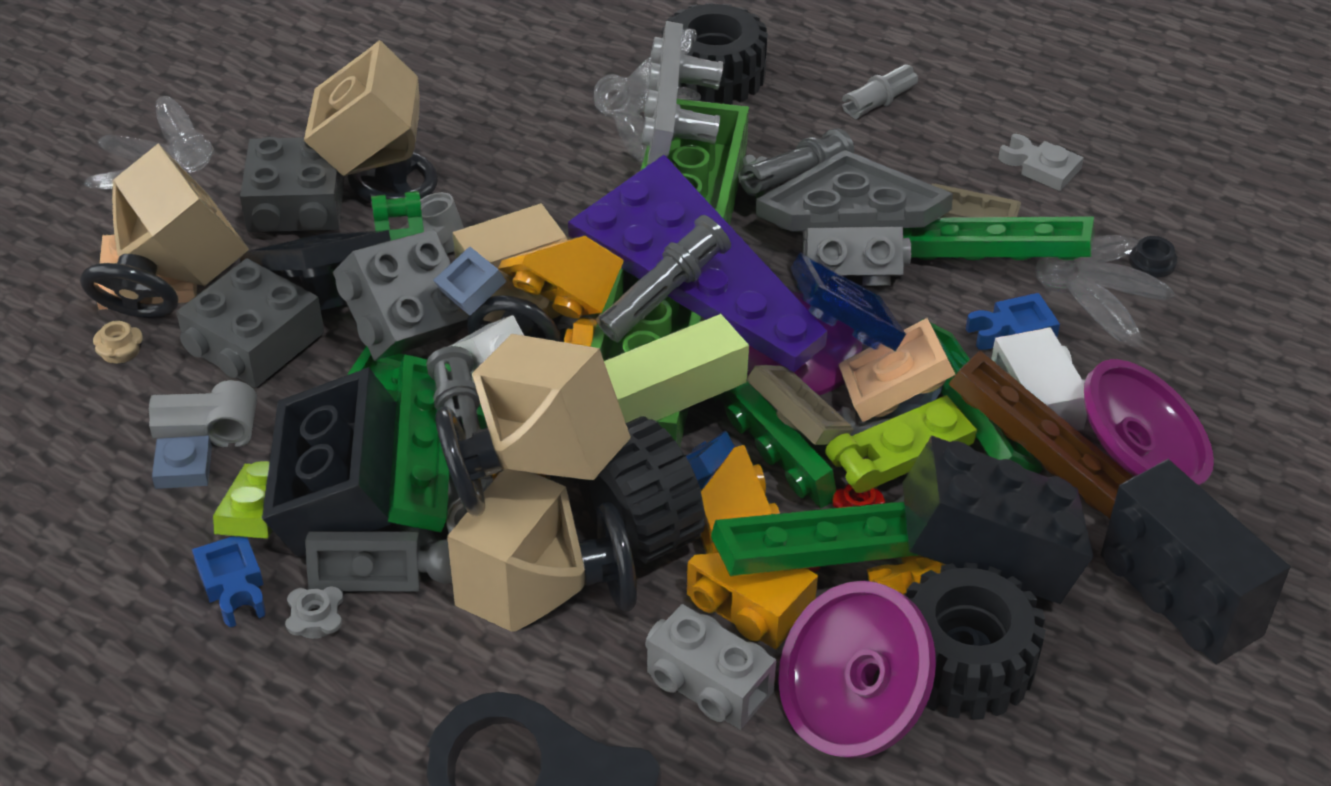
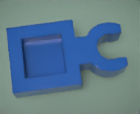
(1010, 318)
(709, 456)
(230, 576)

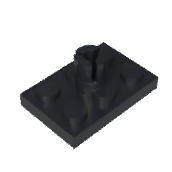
(315, 260)

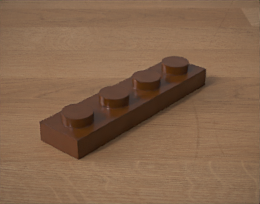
(1040, 431)

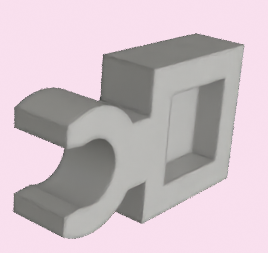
(1045, 164)

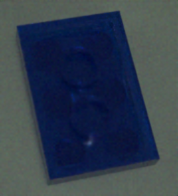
(840, 299)

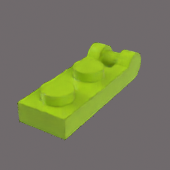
(897, 443)

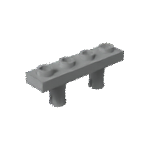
(666, 118)

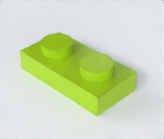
(243, 504)

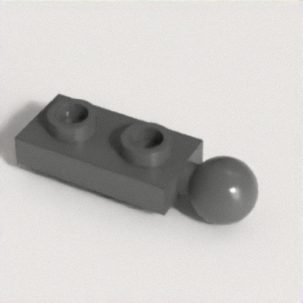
(373, 561)

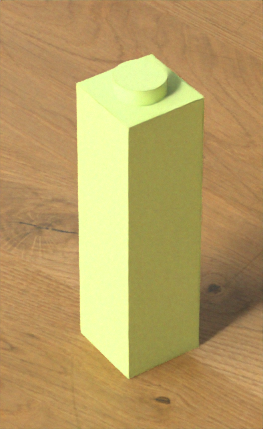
(679, 369)

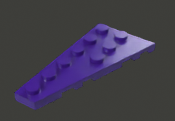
(661, 209)

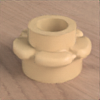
(117, 342)

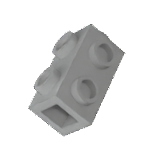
(860, 252)
(710, 666)

